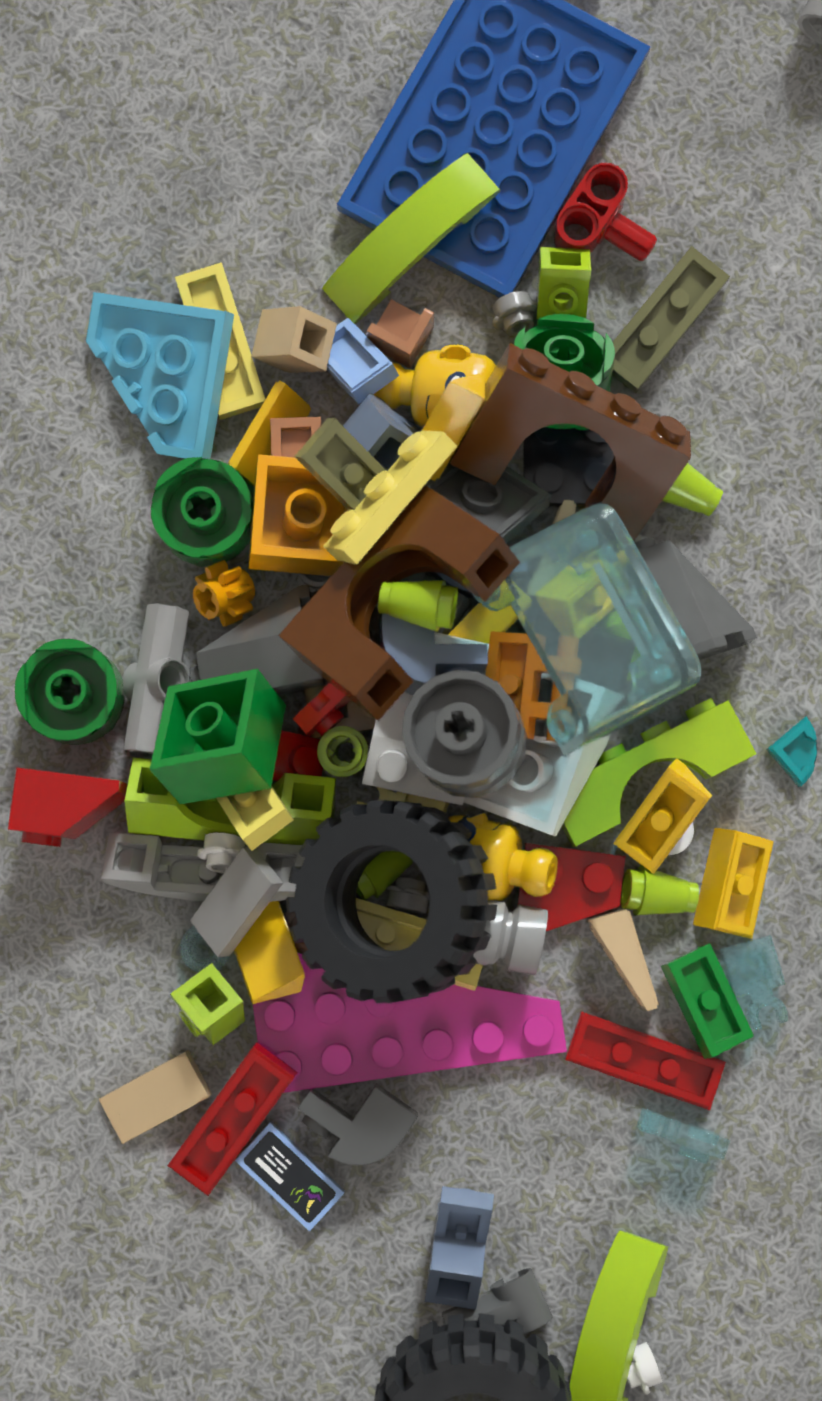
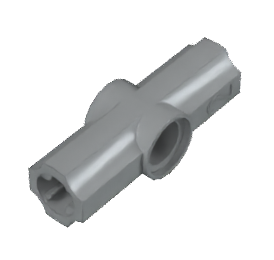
(149, 677)

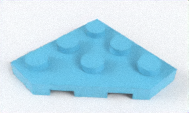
(165, 367)

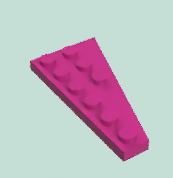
(354, 1041)

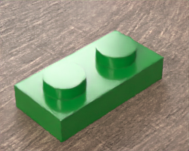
(707, 1001)

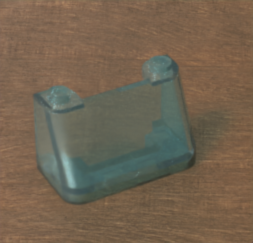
(597, 626)

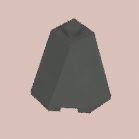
(701, 610)
(258, 646)

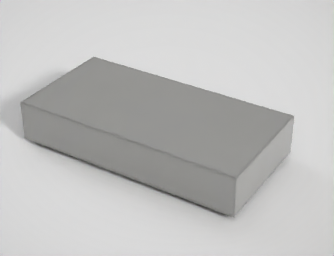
(236, 901)

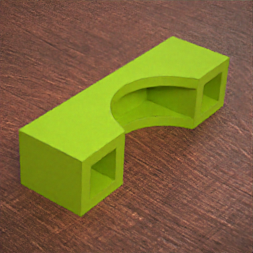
(705, 743)
(156, 812)

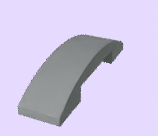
(176, 871)

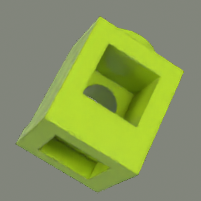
(563, 272)
(209, 1005)

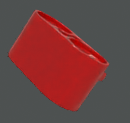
(603, 217)

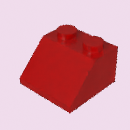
(60, 804)

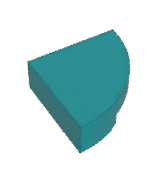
(796, 751)

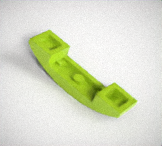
(408, 236)
(615, 1318)

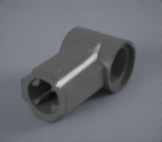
(514, 1300)

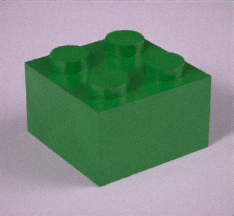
(218, 737)

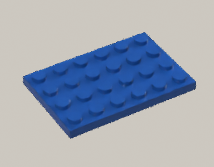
(522, 95)

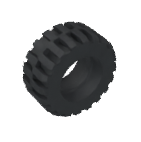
(329, 914)
(472, 1359)

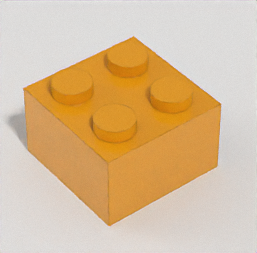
(291, 519)

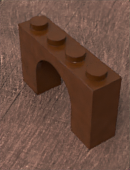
(533, 393)
(334, 624)

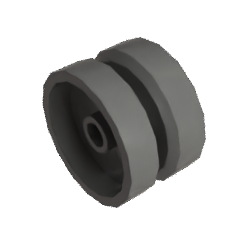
(446, 709)

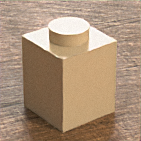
(294, 339)

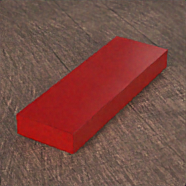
(644, 1060)
(232, 1118)

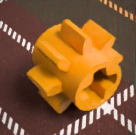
(223, 593)

